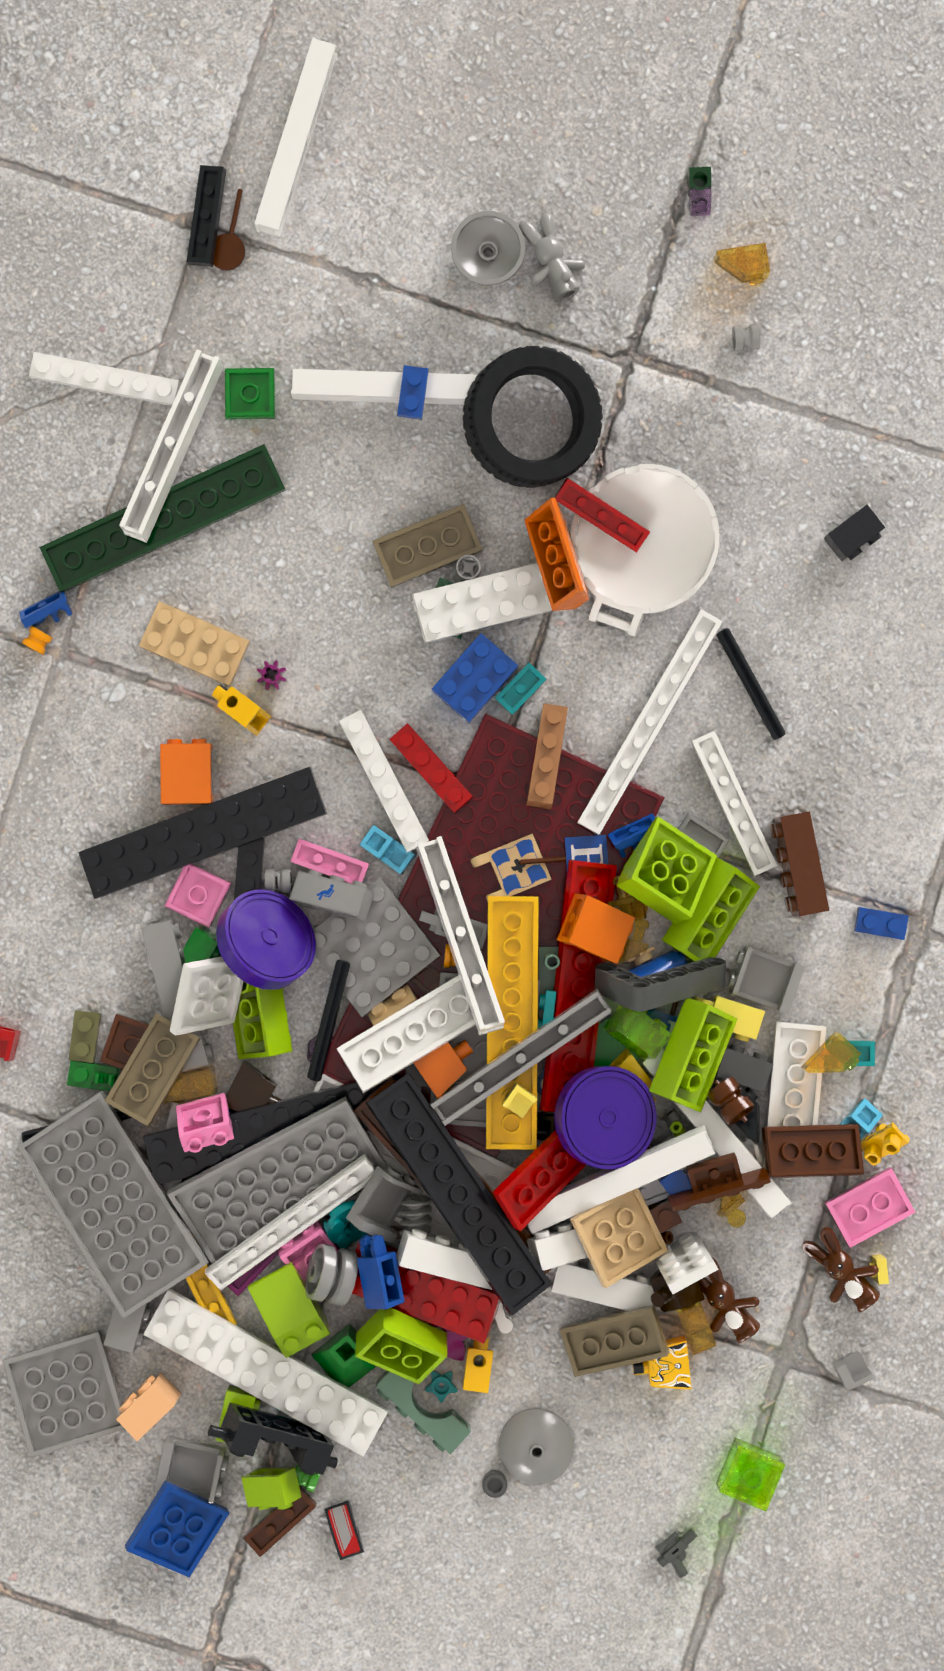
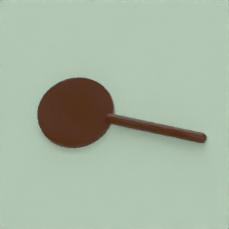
(229, 247)

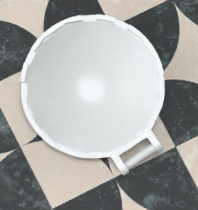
(670, 561)

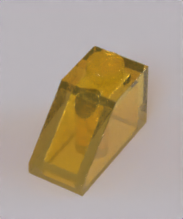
(745, 263)
(833, 1056)
(696, 1328)

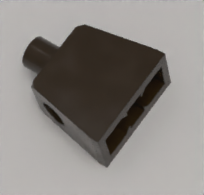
(250, 1089)
(667, 1301)

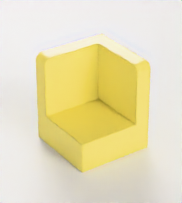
(519, 1100)

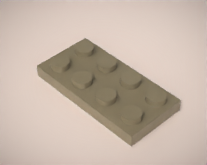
(427, 545)
(151, 1071)
(614, 1341)

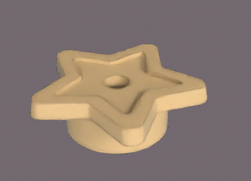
(642, 957)

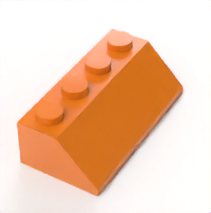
(556, 557)

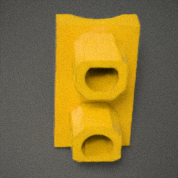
(883, 1142)

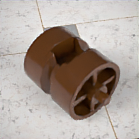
(734, 1106)

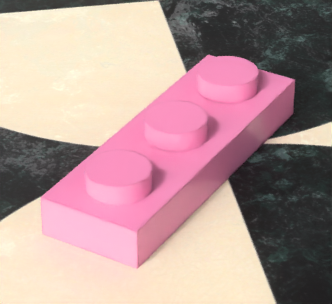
(329, 862)

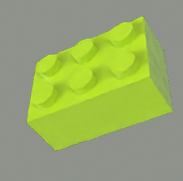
(401, 1344)

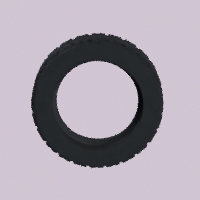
(576, 387)

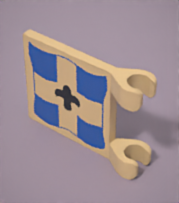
(509, 872)

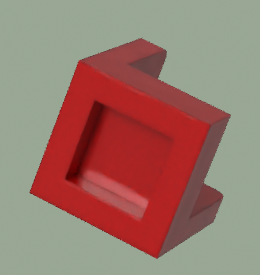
(8, 1043)

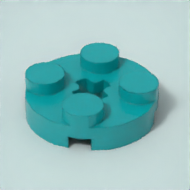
(338, 1229)

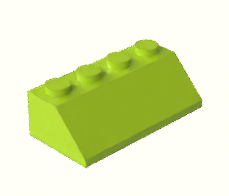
(716, 914)
(261, 1023)
(693, 1054)

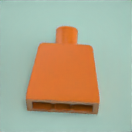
(443, 1066)

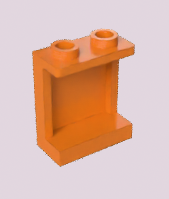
(186, 772)
(596, 928)

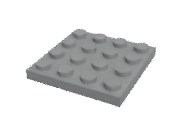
(381, 951)
(64, 1393)

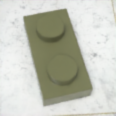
(84, 1036)

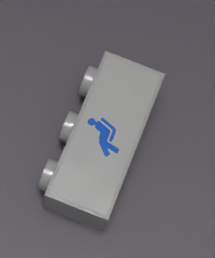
(332, 895)

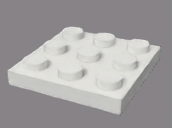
(205, 996)

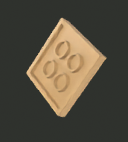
(619, 1236)

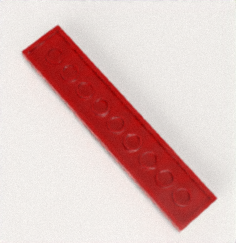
(574, 981)

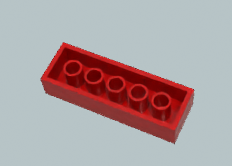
(444, 1302)

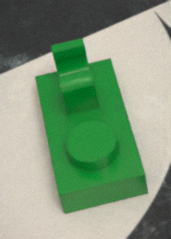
(92, 1075)

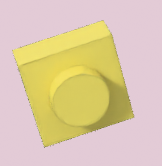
(881, 1262)

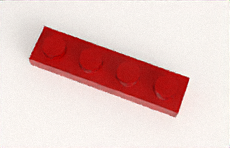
(601, 515)
(431, 768)

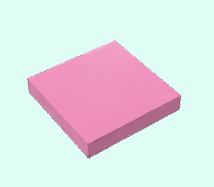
(198, 895)

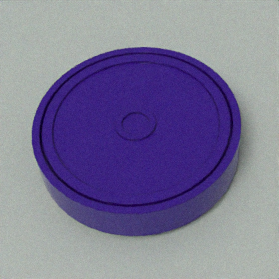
(266, 939)
(605, 1117)

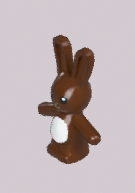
(840, 1267)
(733, 1311)

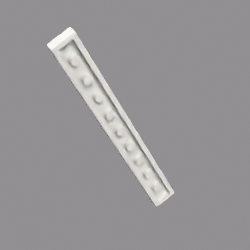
(649, 722)

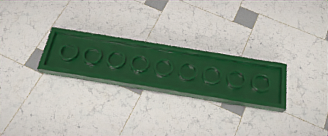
(186, 510)

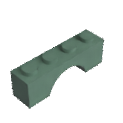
(445, 1428)

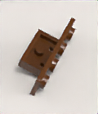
(715, 1180)

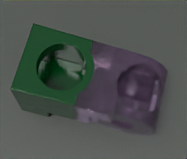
(699, 190)

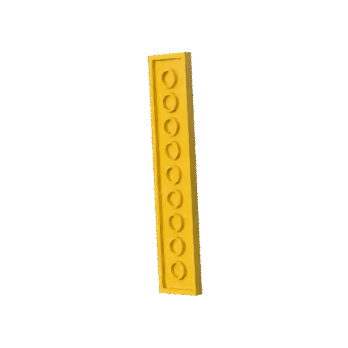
(514, 977)

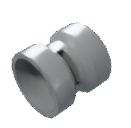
(749, 337)
(468, 564)
(284, 880)

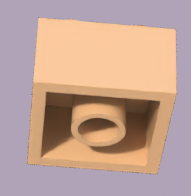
(146, 1408)

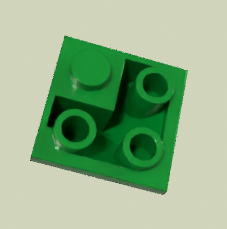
(201, 946)
(339, 1358)

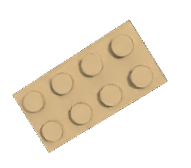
(194, 643)

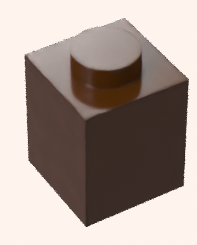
(664, 1215)

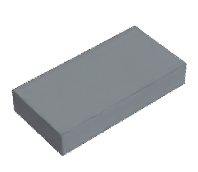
(704, 834)

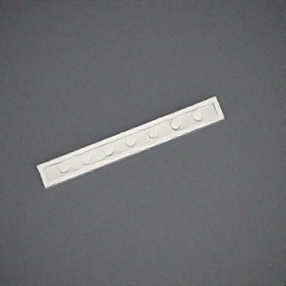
(291, 1222)

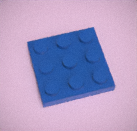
(176, 1529)

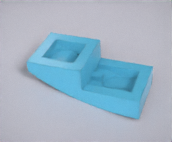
(387, 849)
(865, 1115)

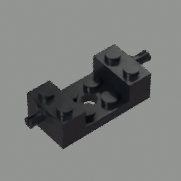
(245, 1427)

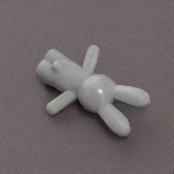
(550, 253)

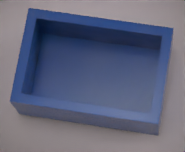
(475, 678)

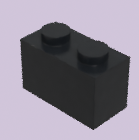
(854, 533)

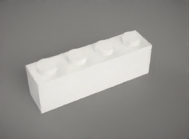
(556, 1247)
(438, 1257)
(582, 1283)

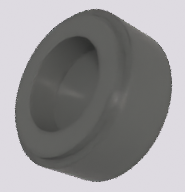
(494, 1483)

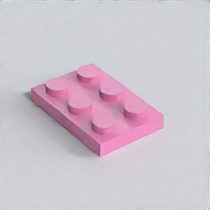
(869, 1207)

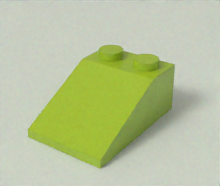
(287, 1311)

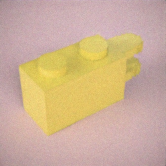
(748, 1017)

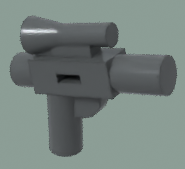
(673, 1551)

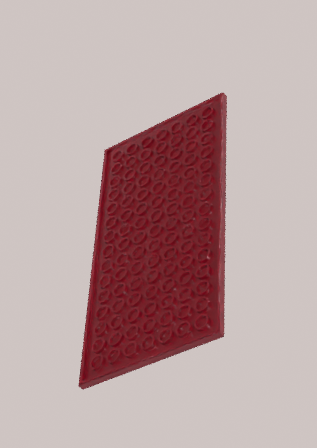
(498, 778)

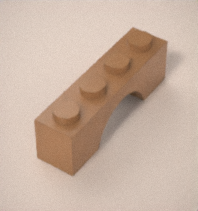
(547, 756)

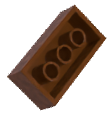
(800, 864)

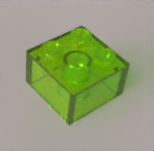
(638, 1032)
(750, 1474)

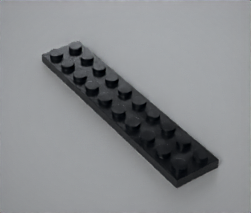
(202, 833)
(249, 1126)
(459, 1194)

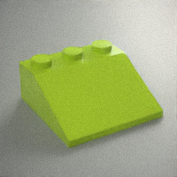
(667, 871)

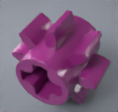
(264, 673)

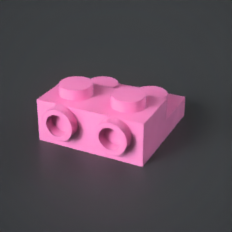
(204, 1123)
(300, 1248)

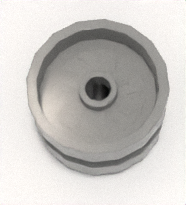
(331, 1274)

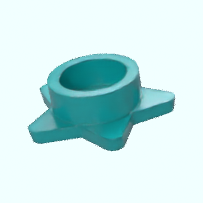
(441, 1392)

